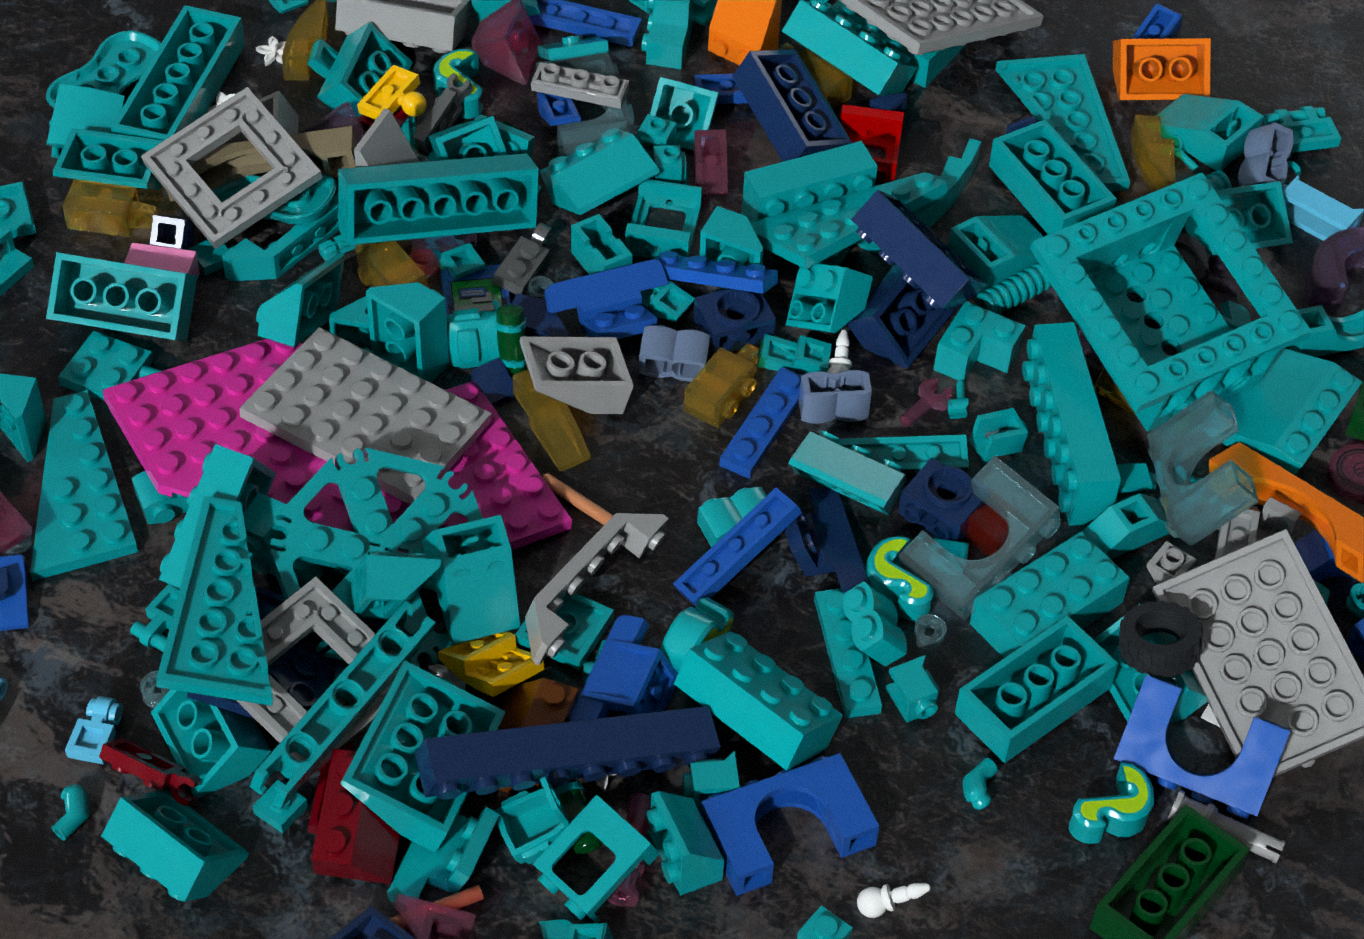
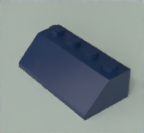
(789, 104)
(917, 252)
(897, 320)

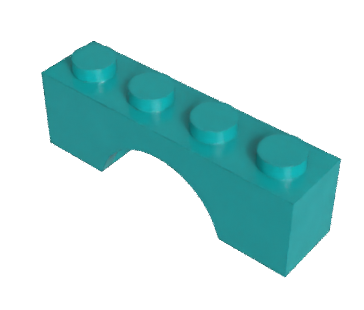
(1330, 333)

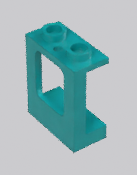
(649, 240)
(613, 832)

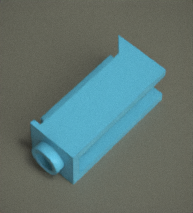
(1317, 211)

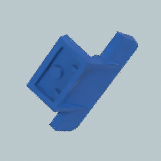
(609, 300)
(626, 675)

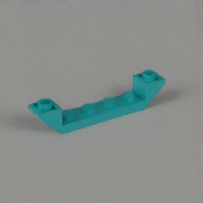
(250, 262)

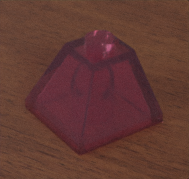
(508, 42)

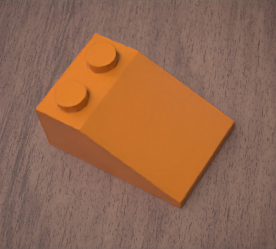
(744, 27)

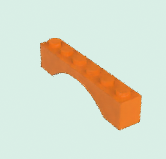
(1334, 521)

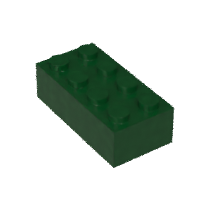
(1171, 881)

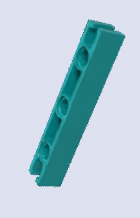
(328, 719)

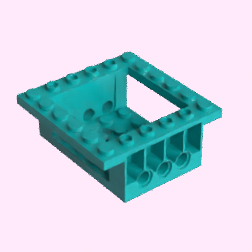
(1134, 252)

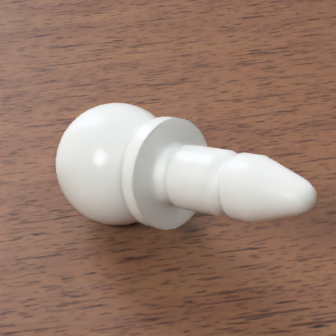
(840, 361)
(874, 901)

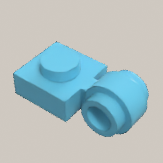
(98, 729)

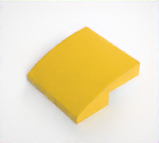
(490, 663)

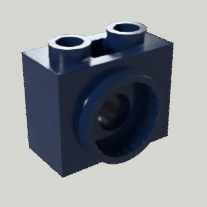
(733, 318)
(940, 500)

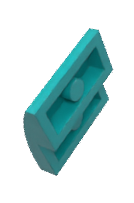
(82, 109)

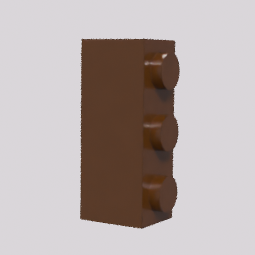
(534, 705)

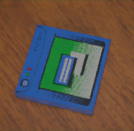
(473, 291)

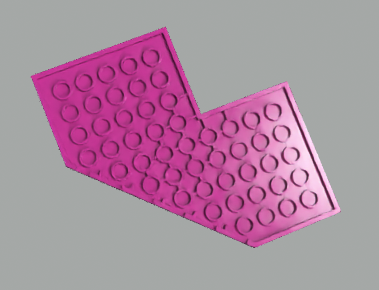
(188, 409)

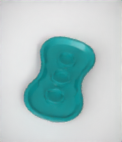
(114, 66)
(300, 209)

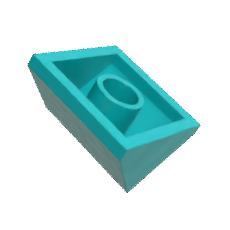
(22, 413)

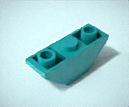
(1128, 525)

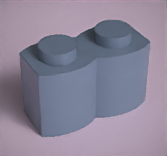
(1266, 155)
(673, 352)
(835, 396)

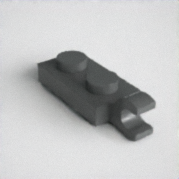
(443, 113)
(523, 261)

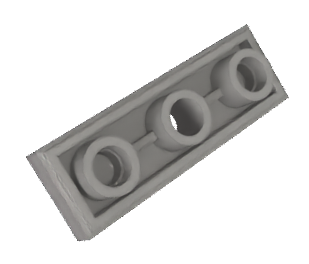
(580, 85)

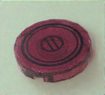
(1347, 472)

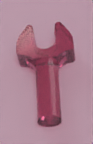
(927, 400)

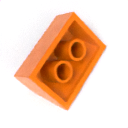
(1161, 68)

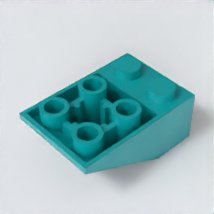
(1210, 127)
(994, 246)
(474, 578)

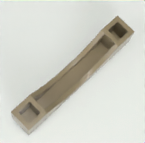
(326, 148)

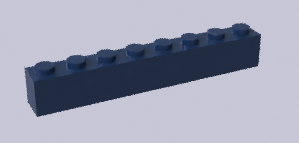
(565, 752)

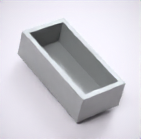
(413, 22)

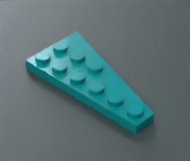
(1067, 97)
(825, 228)
(80, 501)
(216, 621)

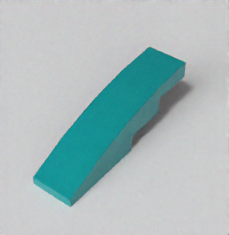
(957, 175)

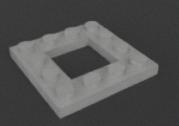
(224, 220)
(307, 610)

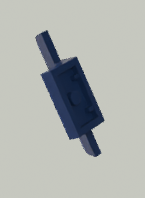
(825, 541)

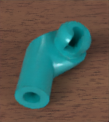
(975, 784)
(77, 811)

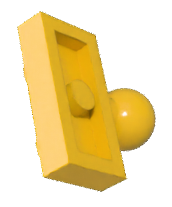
(391, 92)

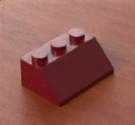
(349, 835)

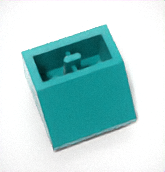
(827, 297)
(387, 580)
(683, 843)

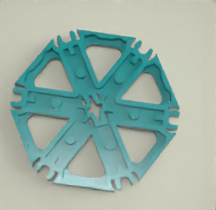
(371, 525)

